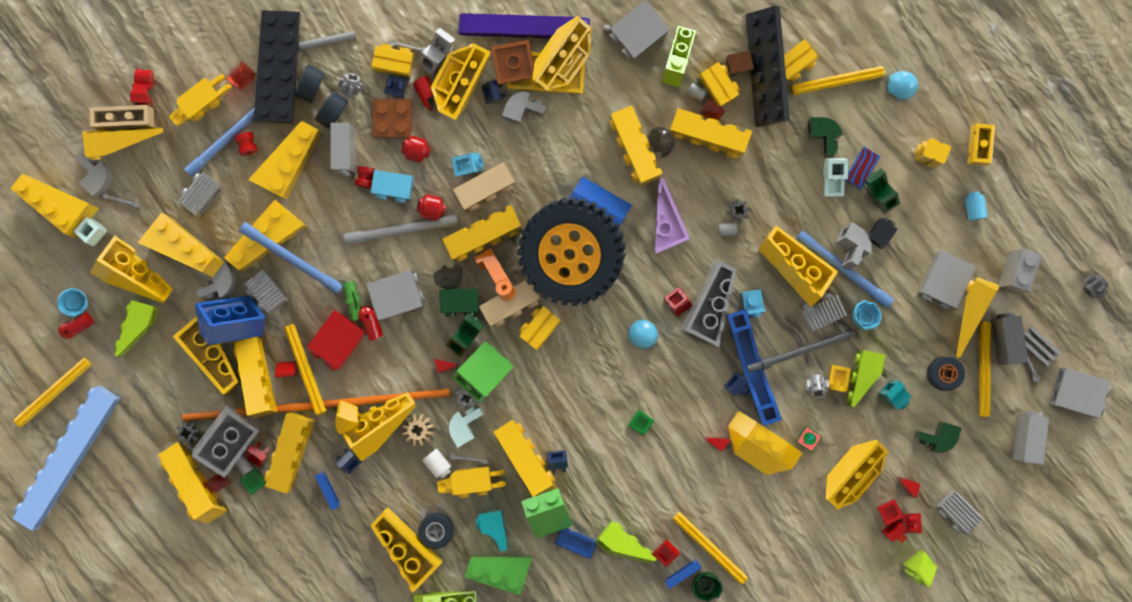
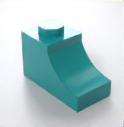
(895, 395)
(493, 525)

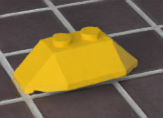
(563, 55)
(459, 79)
(761, 446)
(855, 473)

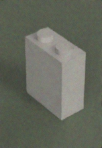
(638, 30)
(343, 149)
(1020, 271)
(946, 280)
(396, 295)
(1080, 393)
(1030, 437)

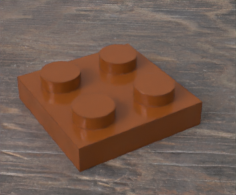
(513, 62)
(392, 118)

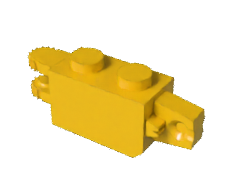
(199, 100)
(470, 481)

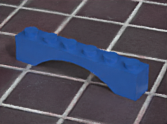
(748, 354)

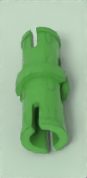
(352, 299)

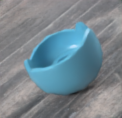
(902, 85)
(72, 302)
(866, 315)
(643, 334)

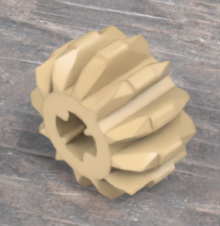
(420, 423)

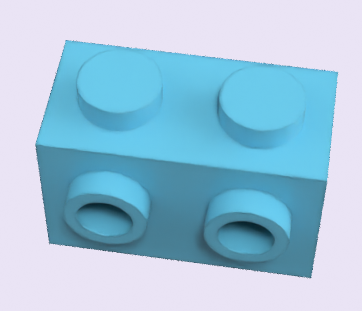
(392, 185)

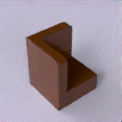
(739, 63)

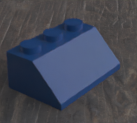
(604, 198)
(229, 319)

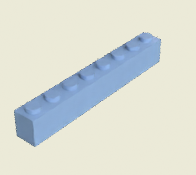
(66, 458)

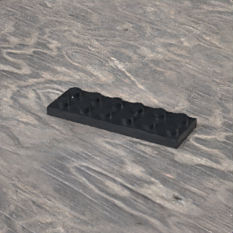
(277, 67)
(769, 71)

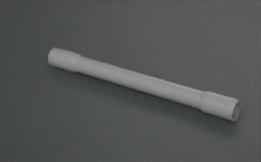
(360, 236)

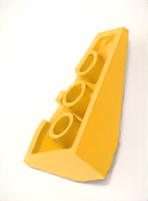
(104, 142)
(124, 269)
(977, 301)
(377, 425)

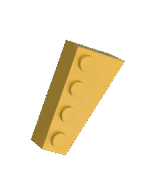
(286, 163)
(276, 224)
(289, 452)
(189, 483)

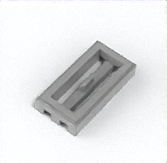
(1051, 357)

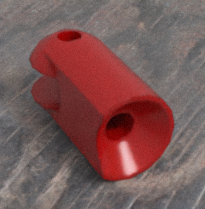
(424, 90)
(370, 322)
(75, 326)

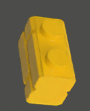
(798, 59)
(393, 61)
(719, 85)
(981, 144)
(932, 153)
(539, 328)

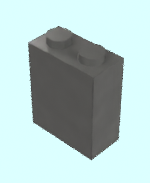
(1009, 339)

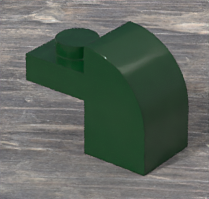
(825, 129)
(881, 192)
(465, 335)
(944, 439)

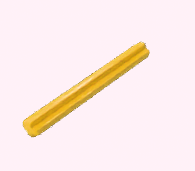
(838, 80)
(305, 369)
(984, 369)
(52, 392)
(710, 548)

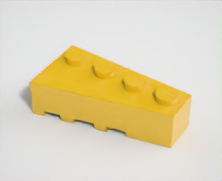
(710, 133)
(635, 146)
(56, 206)
(482, 234)
(177, 243)
(798, 265)
(210, 358)
(255, 377)
(525, 459)
(405, 549)

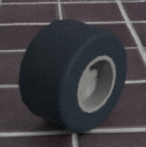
(431, 535)

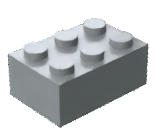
(225, 441)

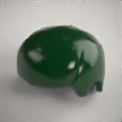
(706, 586)

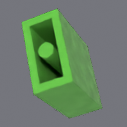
(482, 372)
(547, 513)

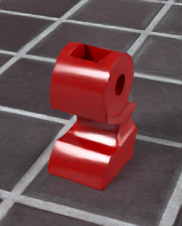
(142, 84)

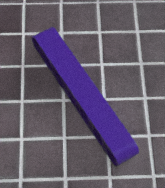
(511, 25)

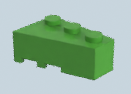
(500, 571)

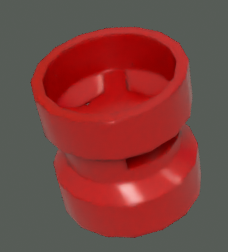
(246, 143)
(365, 177)

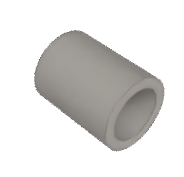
(696, 92)
(727, 229)
(243, 465)

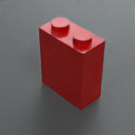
(336, 340)

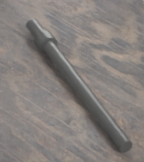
(766, 363)

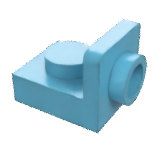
(467, 164)
(753, 303)

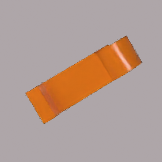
(503, 285)

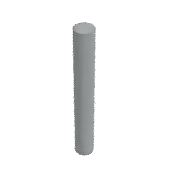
(327, 40)

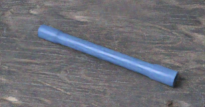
(199, 162)
(255, 235)
(812, 245)

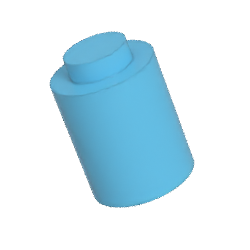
(976, 206)

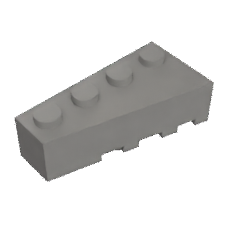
(711, 305)

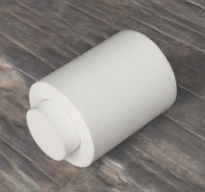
(437, 464)

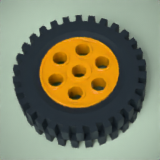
(594, 229)

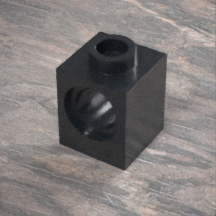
(882, 232)

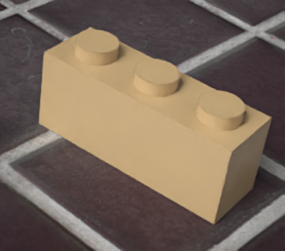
(122, 117)
(484, 187)
(498, 310)

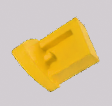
(839, 378)
(346, 417)

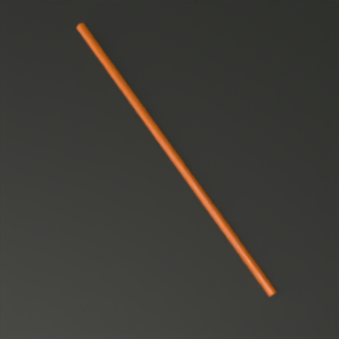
(327, 403)

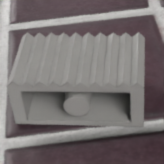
(200, 194)
(266, 292)
(823, 313)
(959, 512)

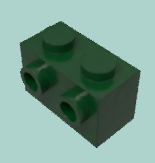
(459, 301)

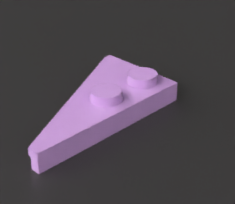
(669, 225)

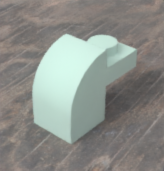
(835, 173)
(90, 231)
(459, 427)

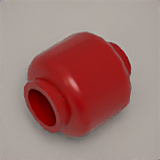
(415, 149)
(430, 207)

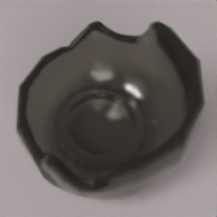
(661, 140)
(448, 277)

